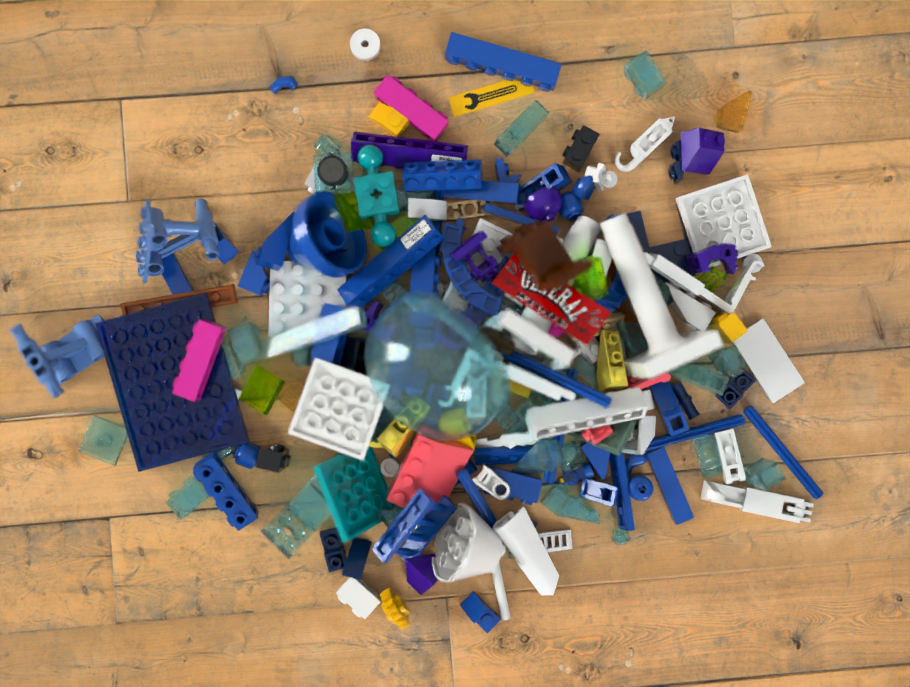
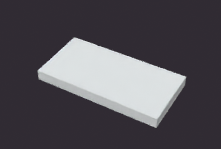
(768, 361)

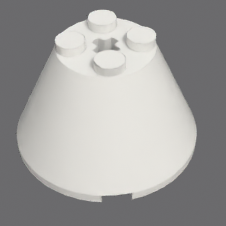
(466, 547)

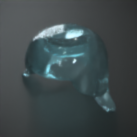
(572, 456)

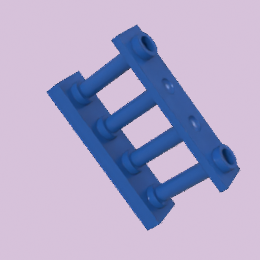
(407, 521)

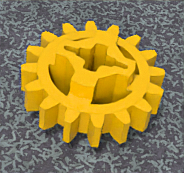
(395, 608)

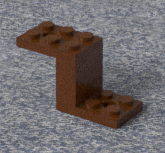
(543, 256)

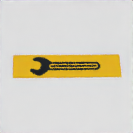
(488, 96)

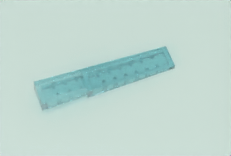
(314, 332)

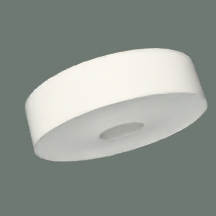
(365, 53)

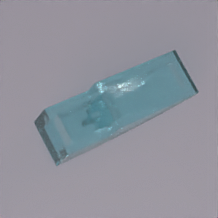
(521, 128)

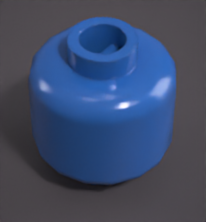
(571, 206)
(246, 454)
(643, 493)

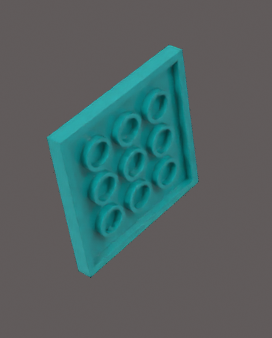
(353, 492)

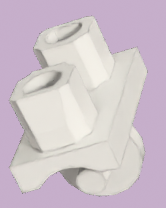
(601, 177)

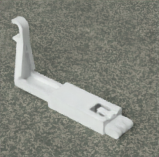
(695, 287)
(536, 382)
(757, 501)

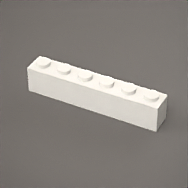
(584, 414)

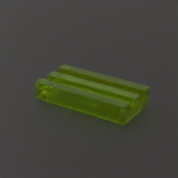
(718, 283)

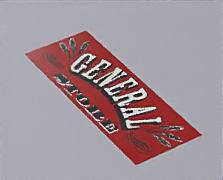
(562, 307)

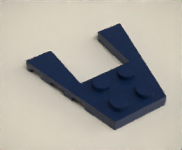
(672, 251)

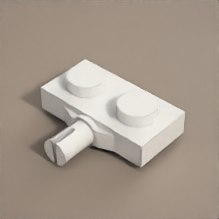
(589, 352)

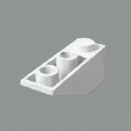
(690, 311)

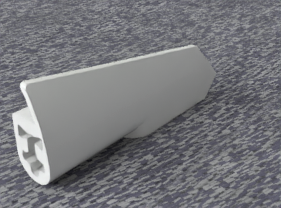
(528, 550)

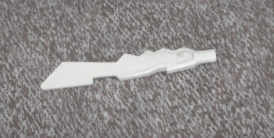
(509, 440)

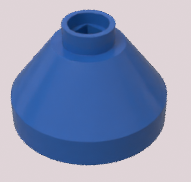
(321, 239)

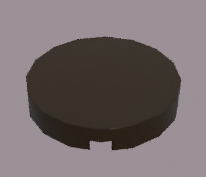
(497, 340)

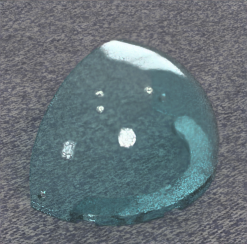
(435, 368)

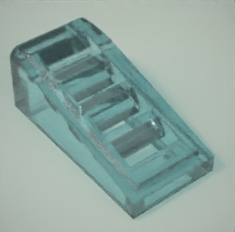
(711, 445)

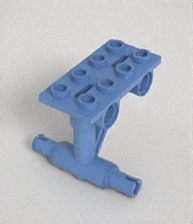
(156, 229)
(63, 358)

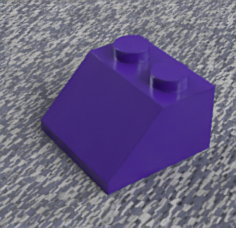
(701, 150)

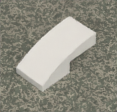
(434, 209)

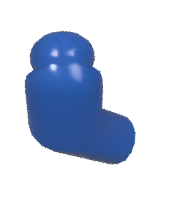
(283, 81)
(635, 460)

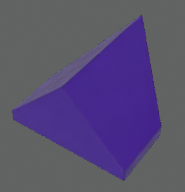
(420, 573)

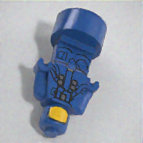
(572, 478)

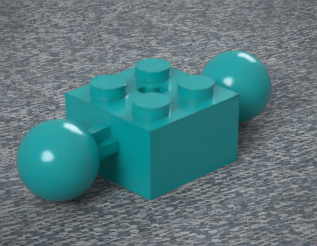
(371, 158)

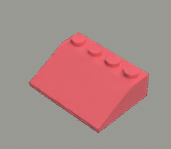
(428, 466)

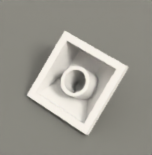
(641, 435)

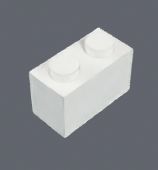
(358, 596)

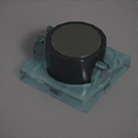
(333, 172)

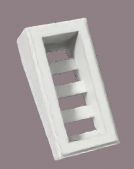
(544, 534)

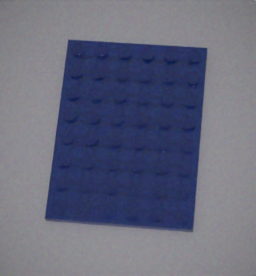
(144, 360)

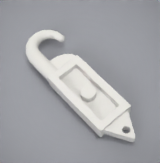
(647, 143)

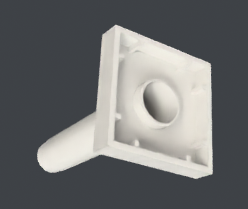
(531, 329)
(665, 344)

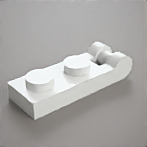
(729, 456)

